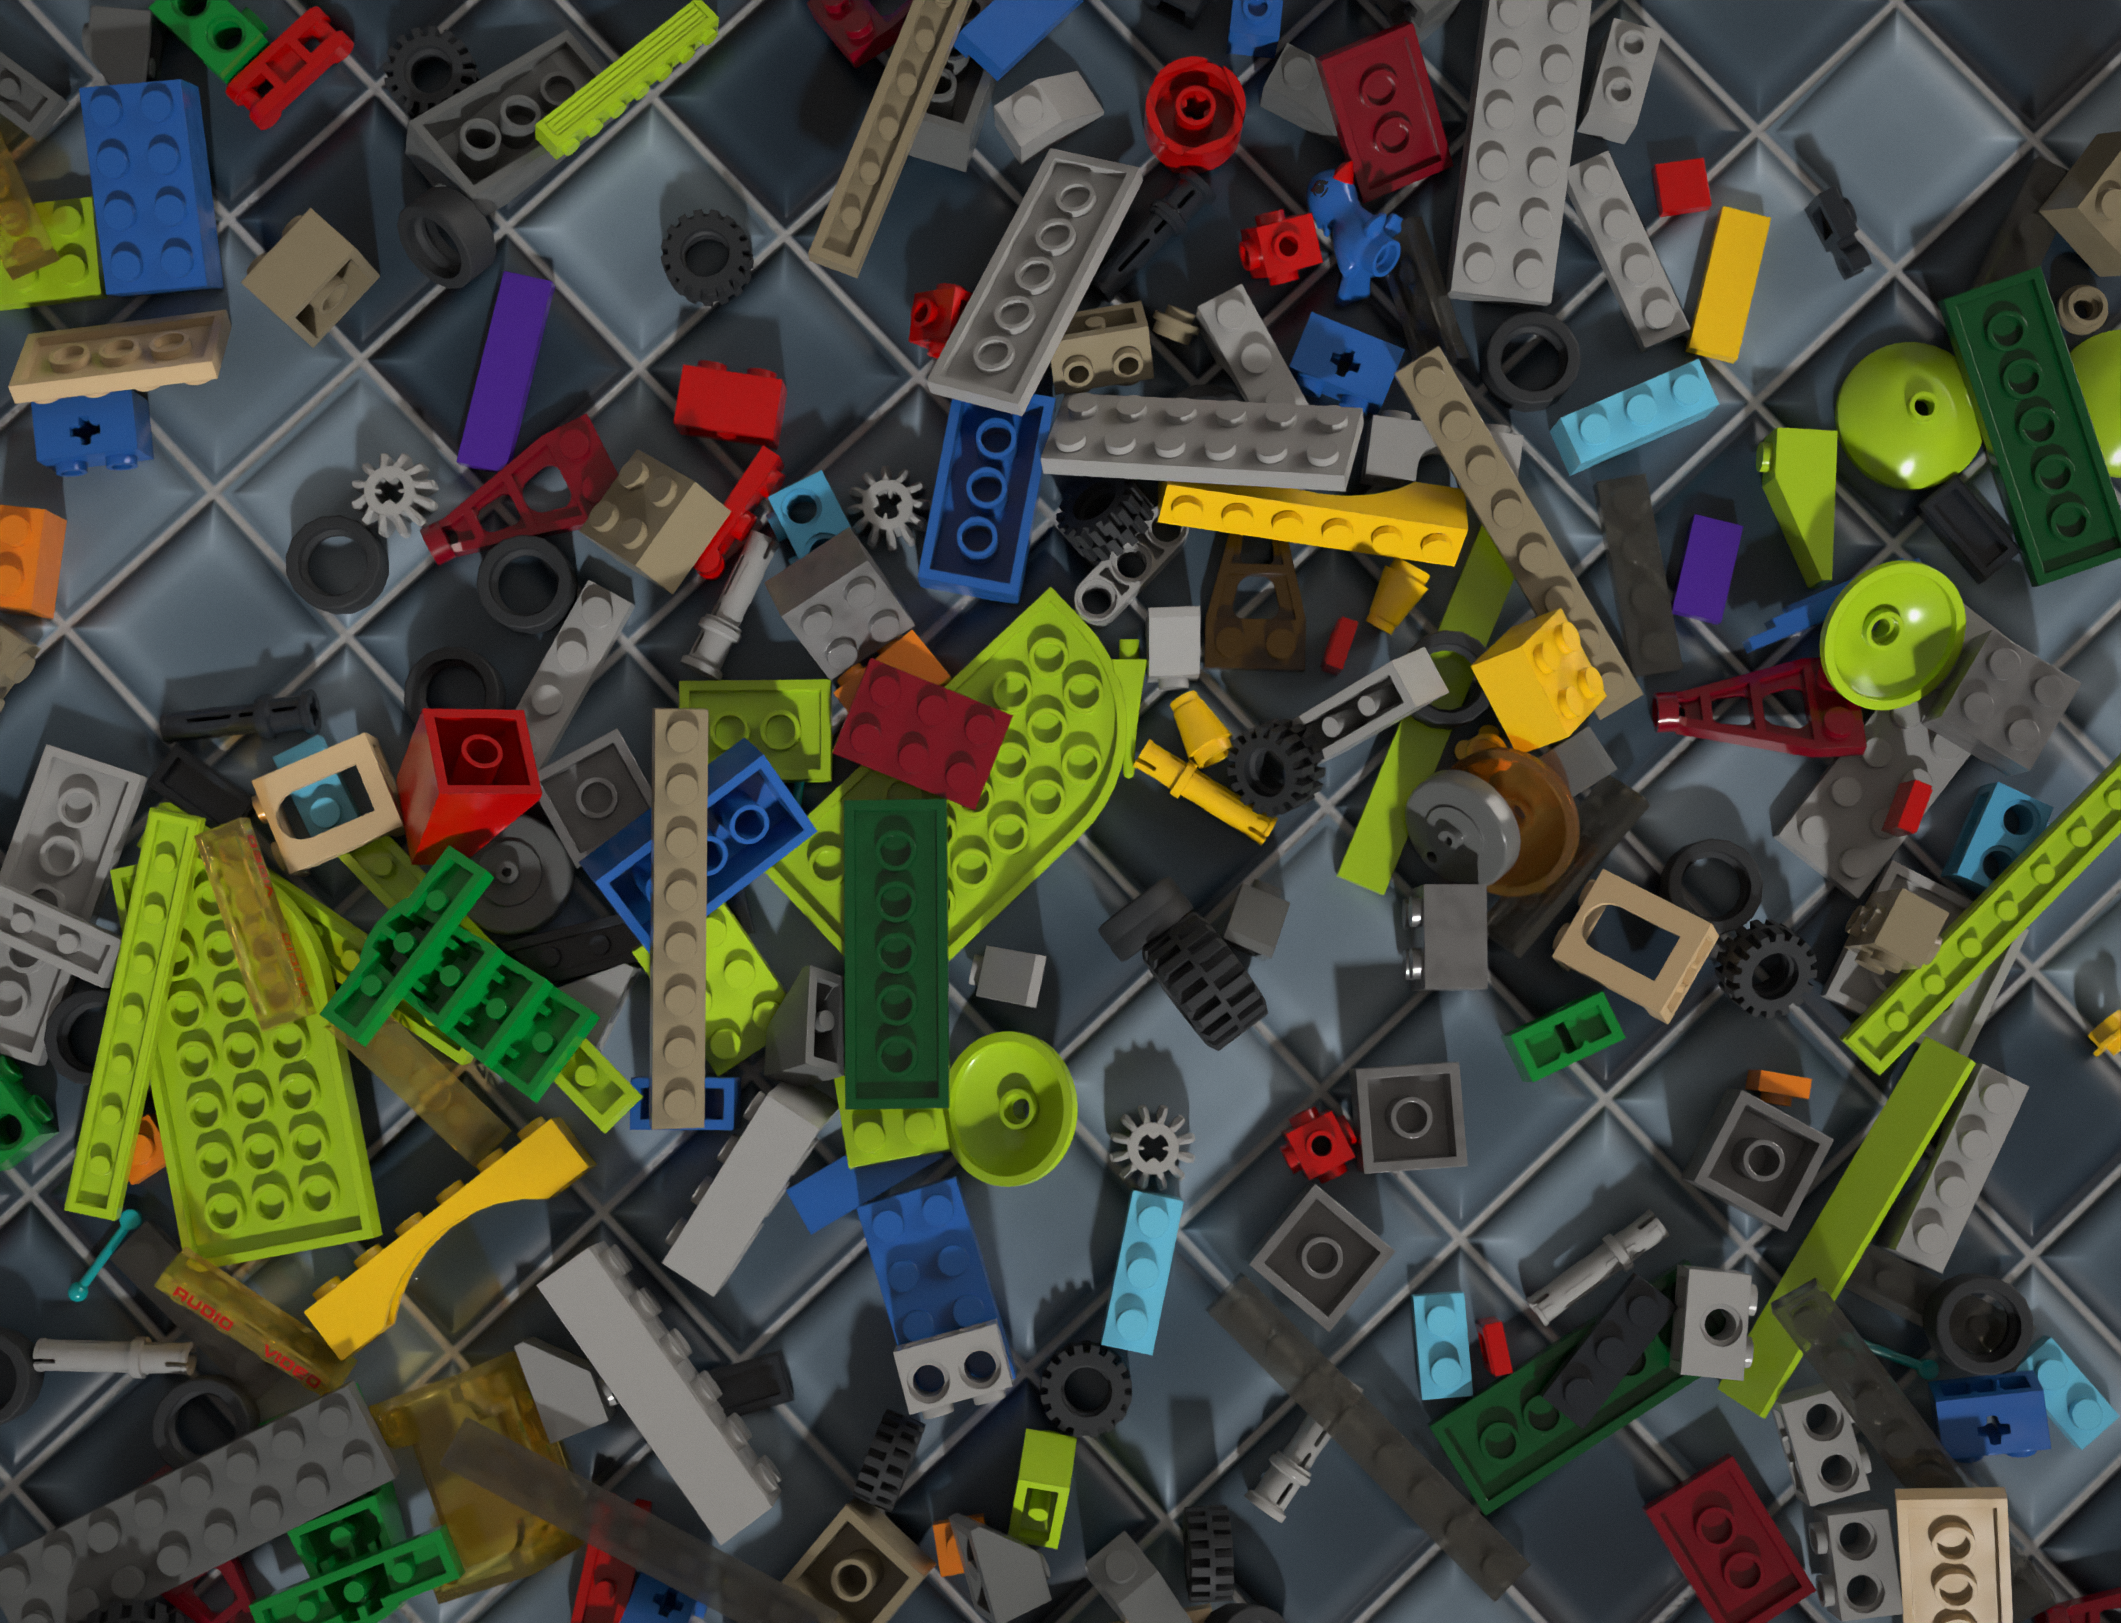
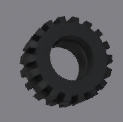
(1205, 981)

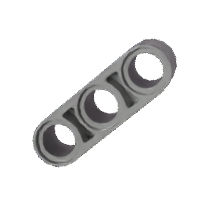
(1121, 589)

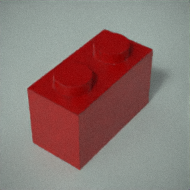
(730, 404)

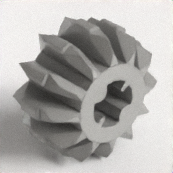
(381, 509)
(869, 509)
(1153, 1130)

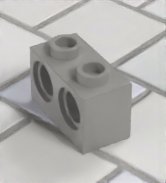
(1619, 81)
(949, 1353)
(1808, 1448)
(1868, 1555)

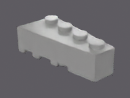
(748, 1184)

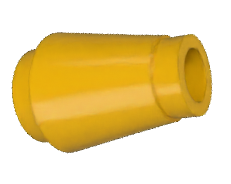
(1396, 594)
(1201, 730)

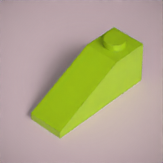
(1801, 492)

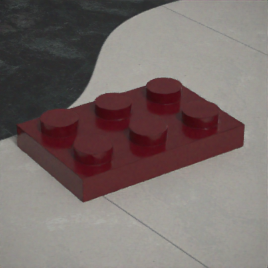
(1384, 111)
(922, 734)
(1728, 1546)

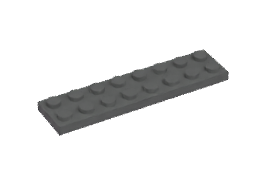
(200, 1513)

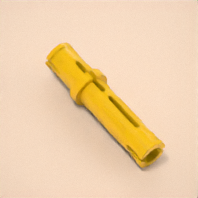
(1202, 790)

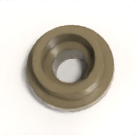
(2094, 303)
(1175, 324)

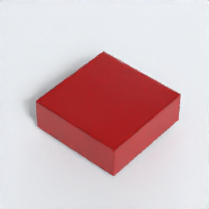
(1681, 187)
(1338, 645)
(1907, 808)
(1493, 1346)

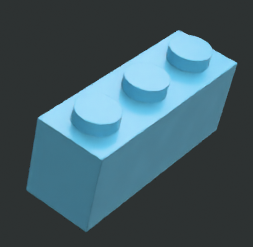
(1634, 417)
(1141, 1271)

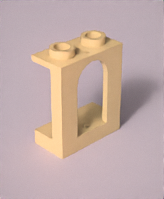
(304, 854)
(1660, 996)

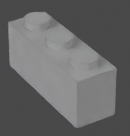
(1373, 703)

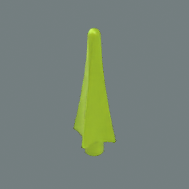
(1131, 675)

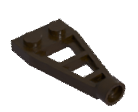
(1255, 643)

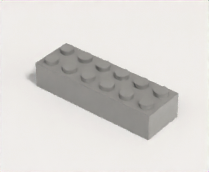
(1517, 151)
(662, 1389)

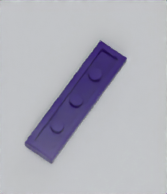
(506, 372)

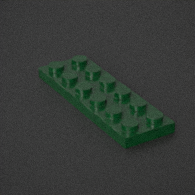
(2035, 425)
(896, 954)
(1514, 1437)

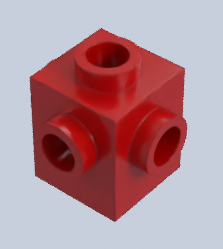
(1279, 246)
(936, 315)
(1299, 1137)

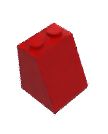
(465, 780)

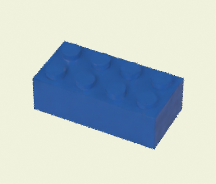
(151, 188)
(986, 500)
(749, 830)
(931, 1270)

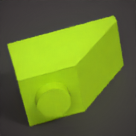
(1042, 1487)

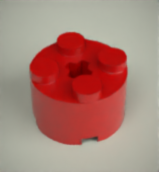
(1208, 92)

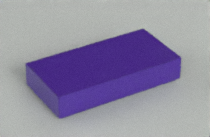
(1706, 569)

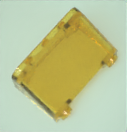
(489, 1533)

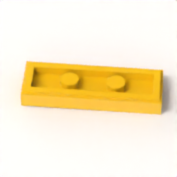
(1728, 284)

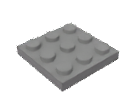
(1962, 1020)

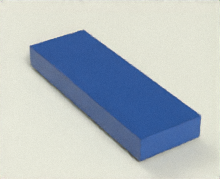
(839, 1190)

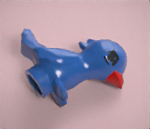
(1360, 239)

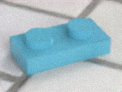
(325, 801)
(1441, 1345)
(2069, 1396)

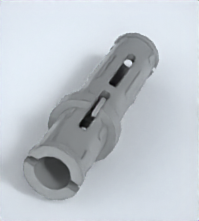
(1597, 1267)
(132, 1357)

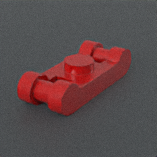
(288, 67)

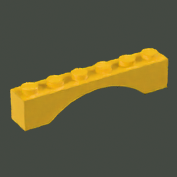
(1405, 523)
(367, 1302)

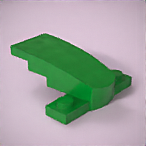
(461, 984)
(360, 1563)

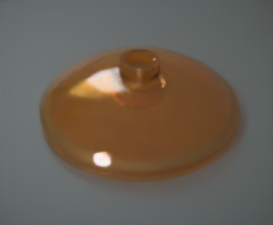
(1551, 818)

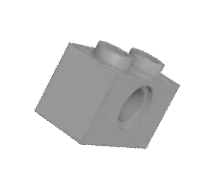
(1696, 1295)

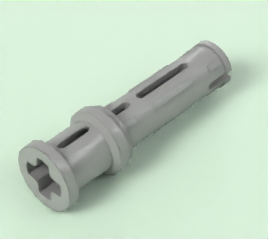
(721, 627)
(1290, 1469)

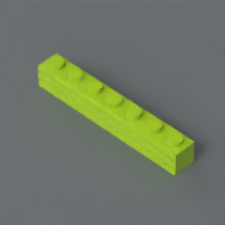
(627, 79)

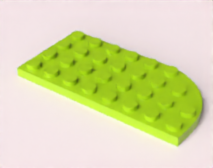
(1040, 793)
(253, 1121)

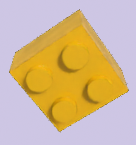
(1539, 681)

